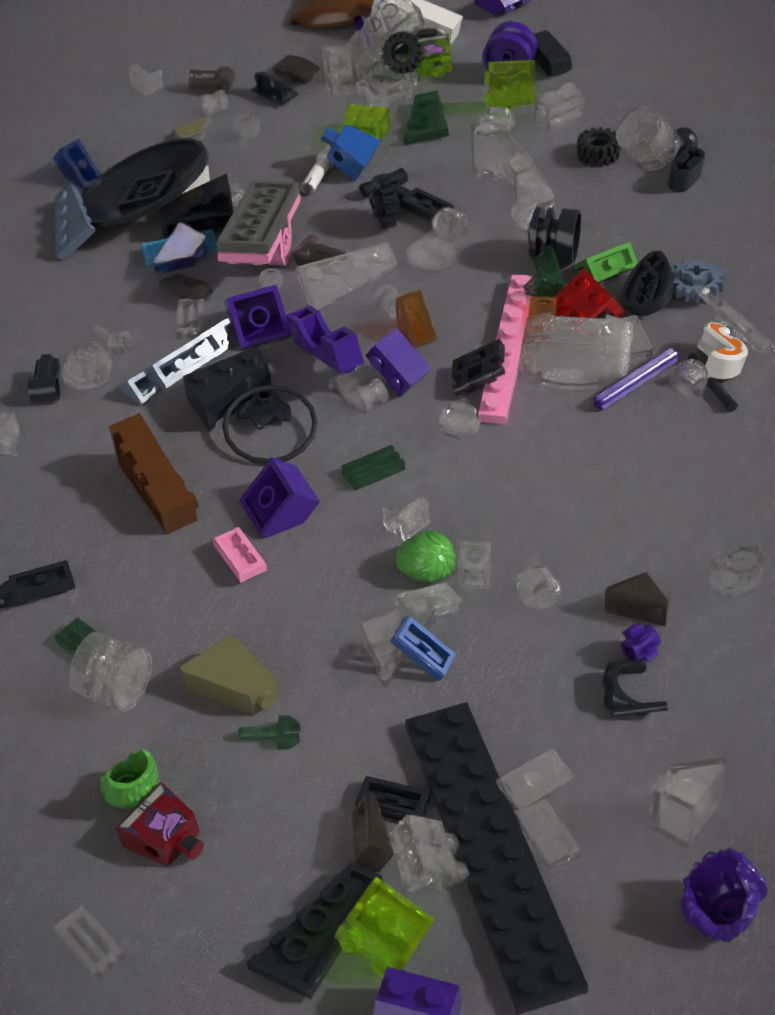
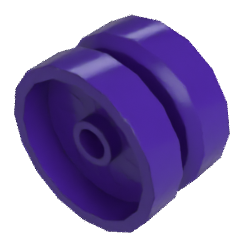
(509, 43)

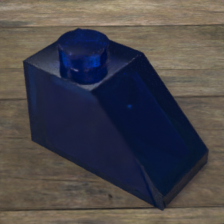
(76, 164)
(181, 250)

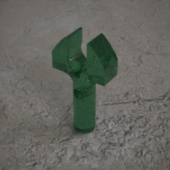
(275, 732)

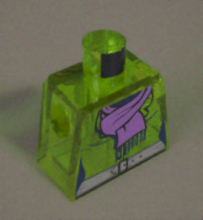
(436, 56)

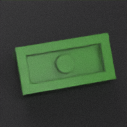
(609, 262)

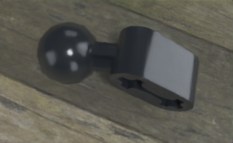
(689, 162)

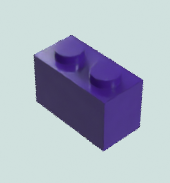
(398, 362)

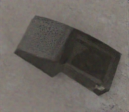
(297, 68)

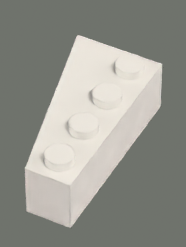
(436, 17)

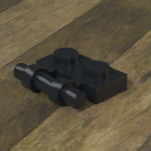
(478, 367)

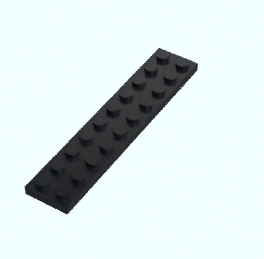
(502, 871)

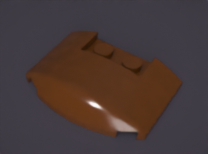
(329, 12)

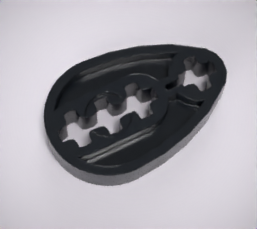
(654, 272)

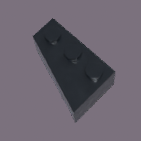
(199, 208)

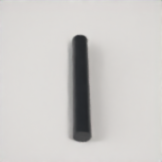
(718, 389)

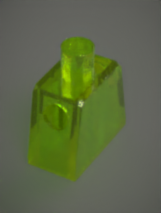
(369, 119)

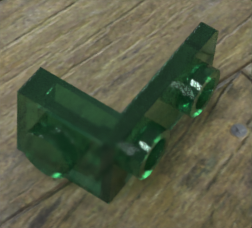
(548, 279)

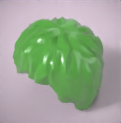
(426, 557)
(130, 780)

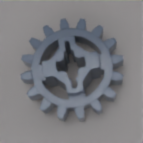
(693, 275)

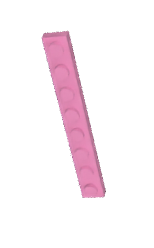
(498, 395)

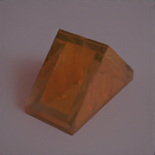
(414, 319)

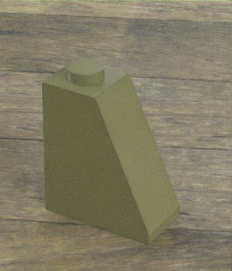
(231, 677)

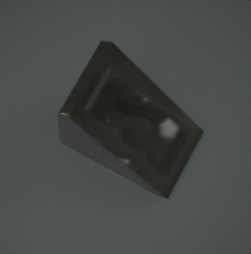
(637, 599)

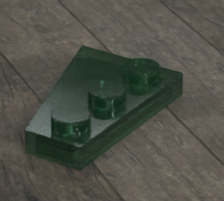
(426, 119)

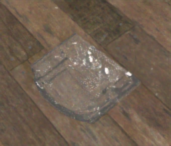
(575, 350)

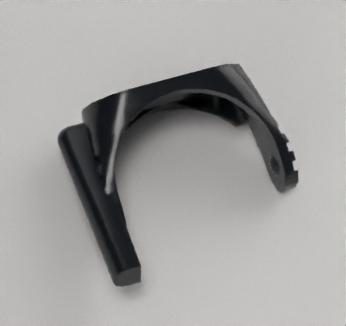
(617, 700)

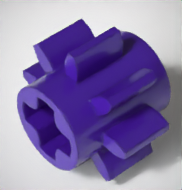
(640, 643)

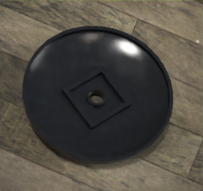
(144, 181)

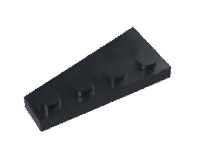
(307, 947)

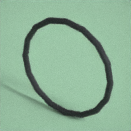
(261, 389)

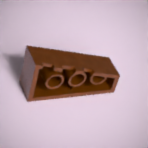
(152, 474)

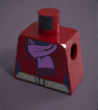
(161, 828)

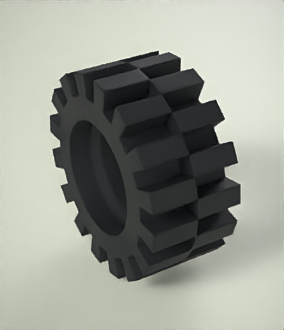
(389, 52)
(598, 147)

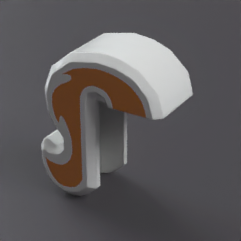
(724, 352)

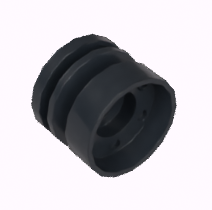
(560, 233)

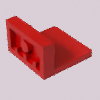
(586, 299)

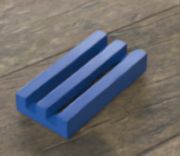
(421, 651)

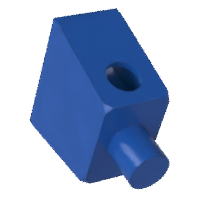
(350, 149)

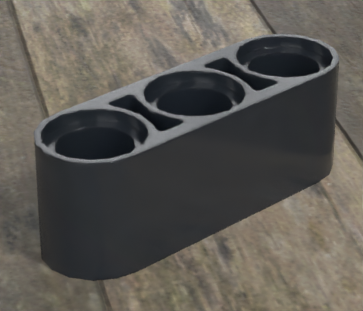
(551, 54)

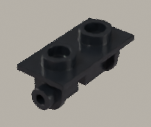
(274, 89)

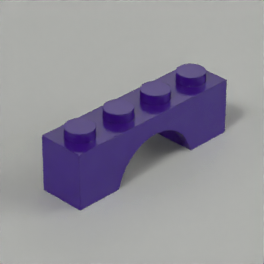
(336, 348)

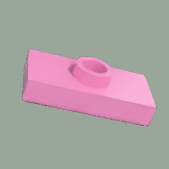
(239, 554)

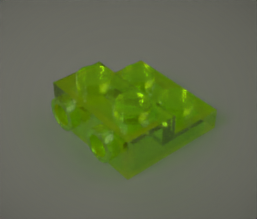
(510, 83)
(383, 928)

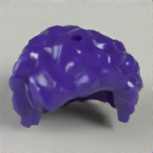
(722, 894)

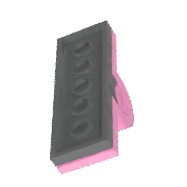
(261, 225)

